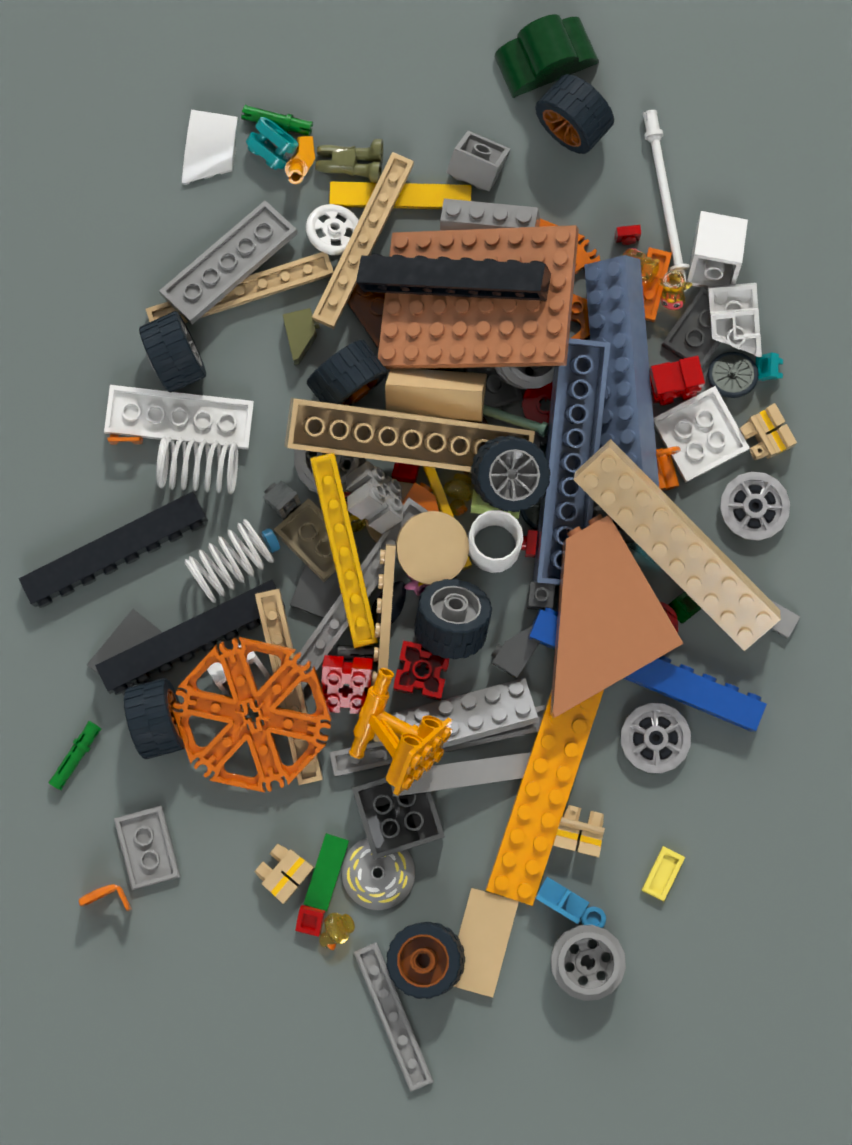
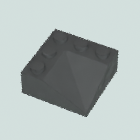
(397, 821)

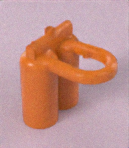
(666, 470)

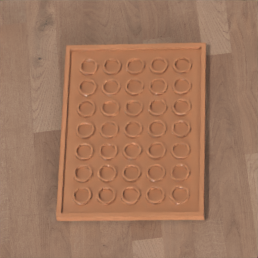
(475, 330)

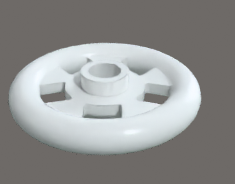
(324, 243)

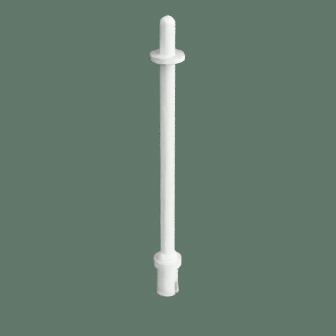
(654, 135)

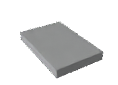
(147, 847)

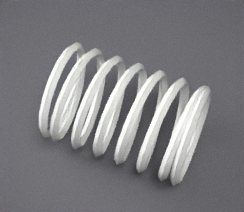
(163, 462)
(501, 519)
(251, 538)

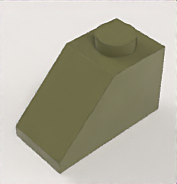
(300, 332)

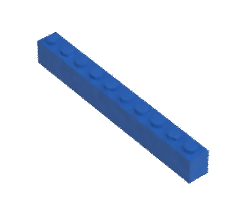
(676, 682)

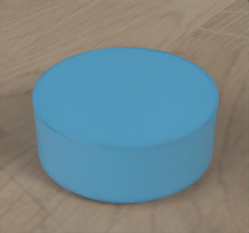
(270, 540)
(593, 916)

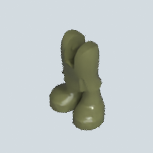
(345, 160)

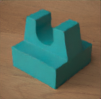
(768, 366)

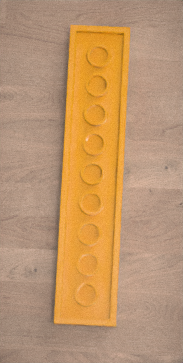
(541, 801)

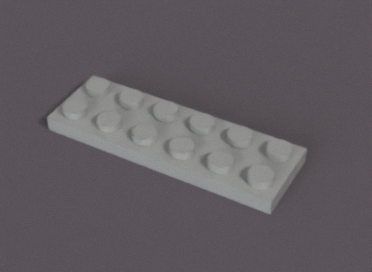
(228, 262)
(479, 712)

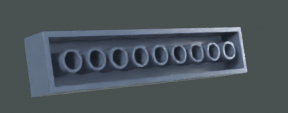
(619, 318)
(571, 441)

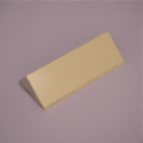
(436, 393)

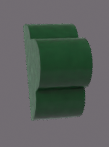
(545, 53)

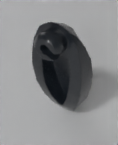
(398, 600)

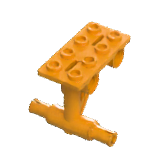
(417, 745)

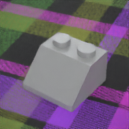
(477, 161)

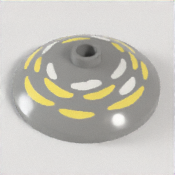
(377, 892)

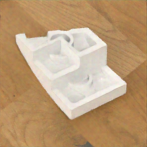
(209, 145)
(736, 316)

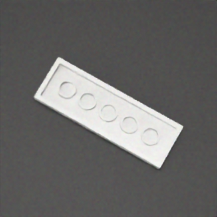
(178, 415)

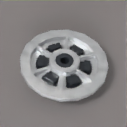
(755, 506)
(655, 738)

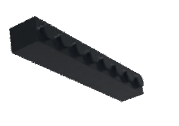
(454, 277)
(113, 549)
(182, 641)

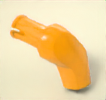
(301, 161)

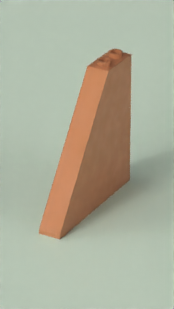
(605, 616)

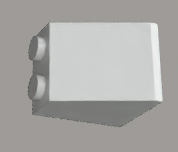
(717, 250)

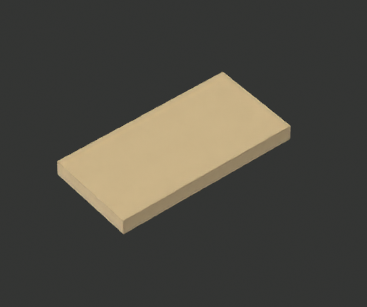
(485, 940)

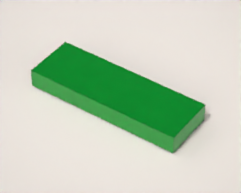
(326, 872)

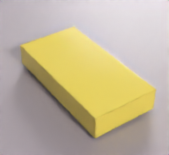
(663, 873)

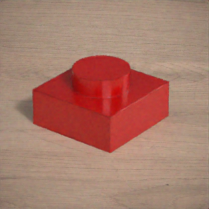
(628, 234)
(405, 472)
(529, 543)
(310, 920)

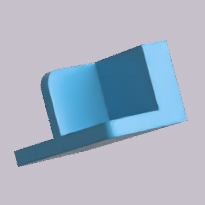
(562, 900)

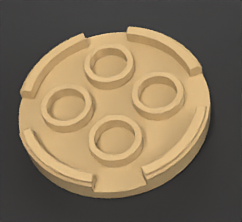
(432, 547)

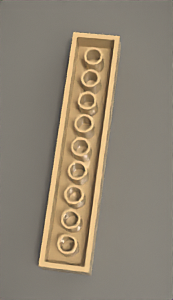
(390, 434)
(677, 545)

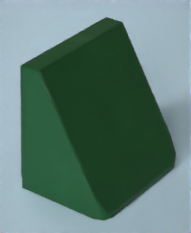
(684, 607)

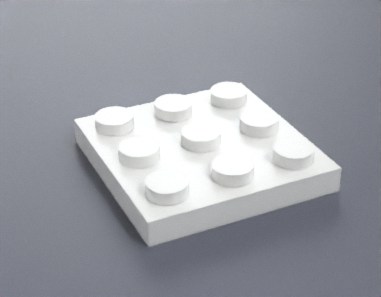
(703, 433)

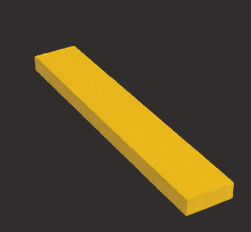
(411, 197)

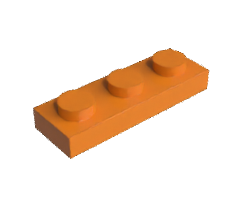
(653, 290)

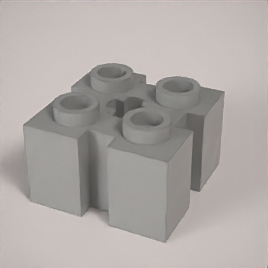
(374, 497)

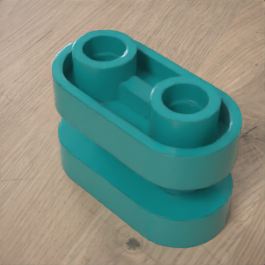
(259, 145)

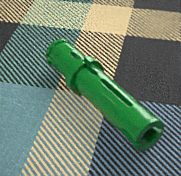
(285, 122)
(77, 751)

